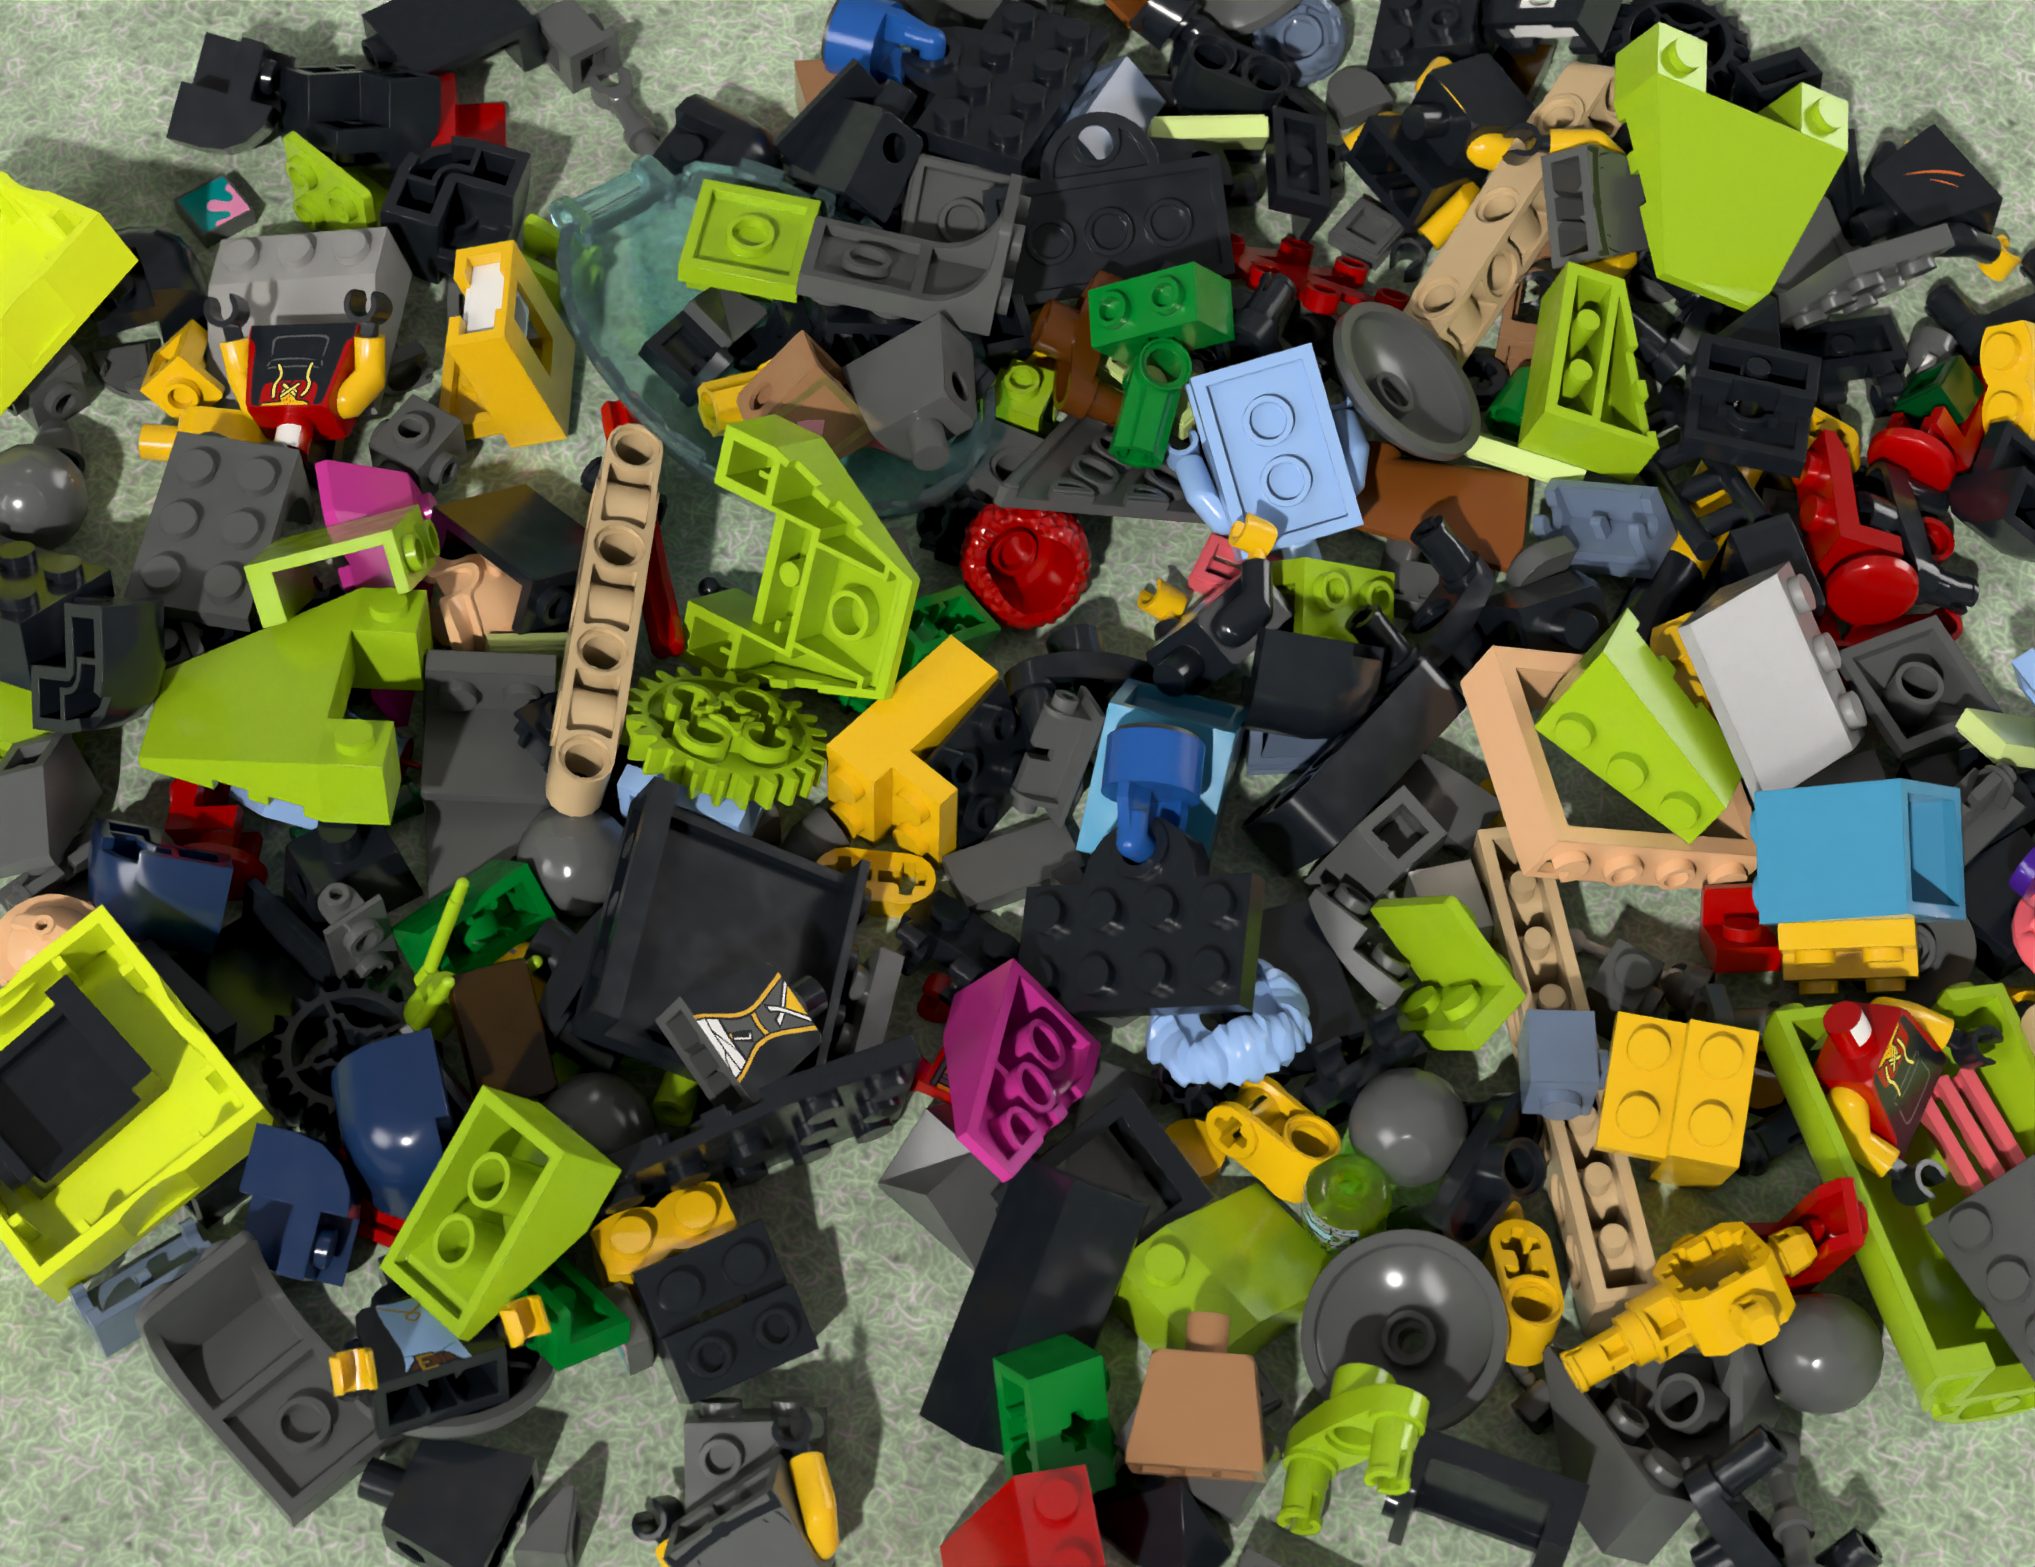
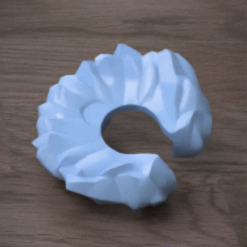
(1241, 1048)

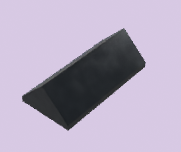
(1041, 1274)

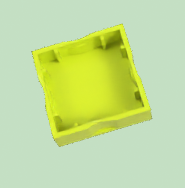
(53, 276)
(160, 1156)

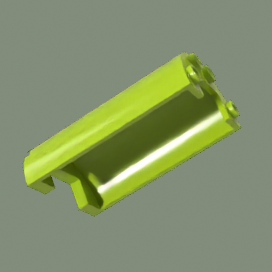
(1936, 1325)

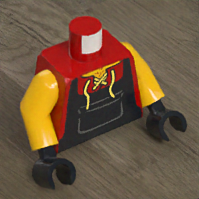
(305, 377)
(1880, 1077)

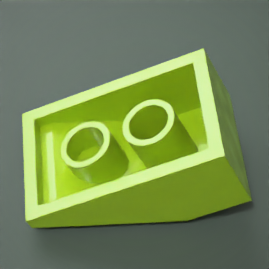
(497, 1210)
(1224, 1259)

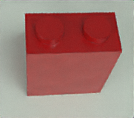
(1031, 1523)

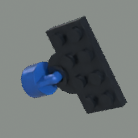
(982, 92)
(1148, 919)

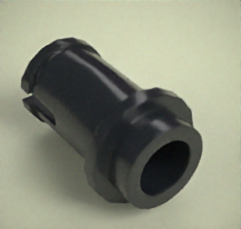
(1767, 1141)

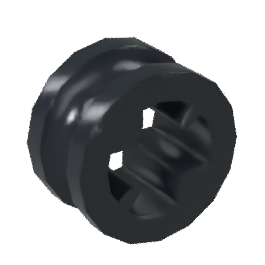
(1486, 368)

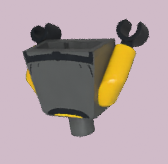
(1587, 199)
(767, 1519)

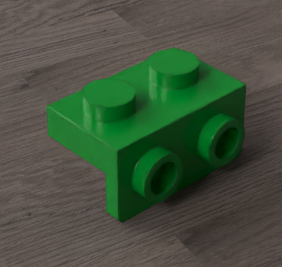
(579, 1317)

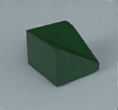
(1944, 384)

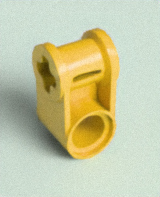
(1278, 1137)

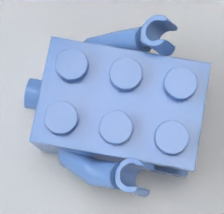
(1273, 452)

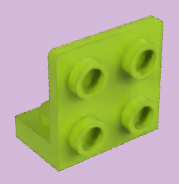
(330, 194)
(1330, 593)
(1464, 979)

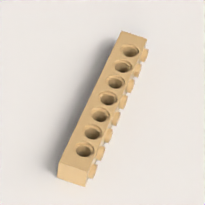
(1587, 1188)

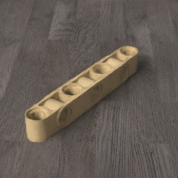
(1506, 221)
(604, 621)

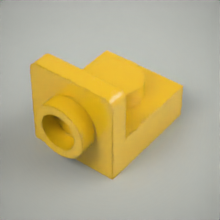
(178, 373)

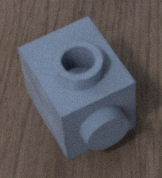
(1560, 1063)

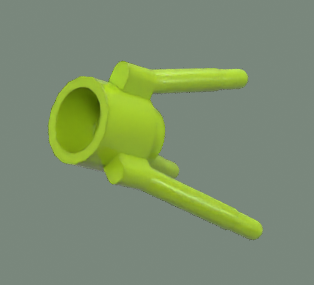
(430, 1002)

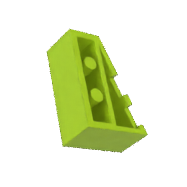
(1584, 378)
(1642, 732)

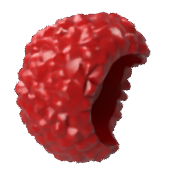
(1025, 564)

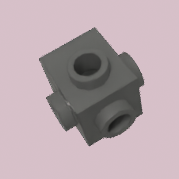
(55, 391)
(422, 443)

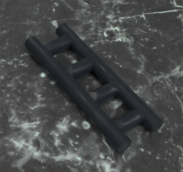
(1697, 531)

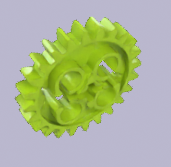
(724, 738)

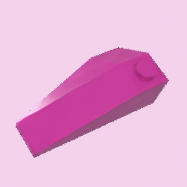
(360, 492)
(1013, 1066)

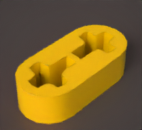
(886, 876)

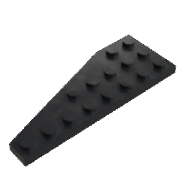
(792, 1121)

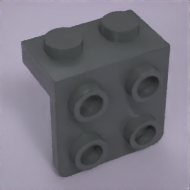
(732, 1442)

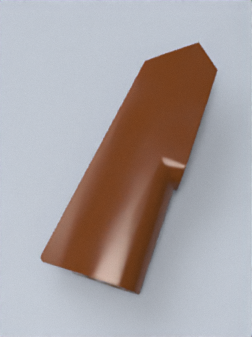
(1479, 503)

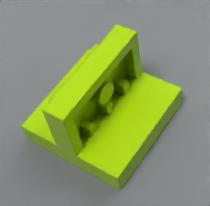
(747, 241)

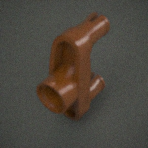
(1066, 337)

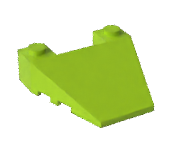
(1717, 179)
(832, 579)
(275, 705)

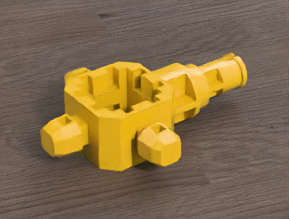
(1709, 1295)

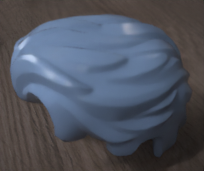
(1306, 40)

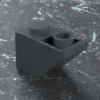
(42, 802)
(1382, 848)

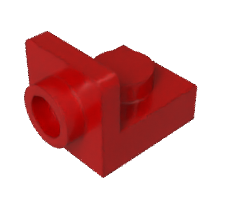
(1732, 931)

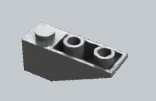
(1634, 1486)

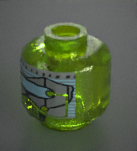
(1345, 1201)

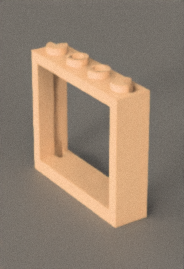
(1499, 700)

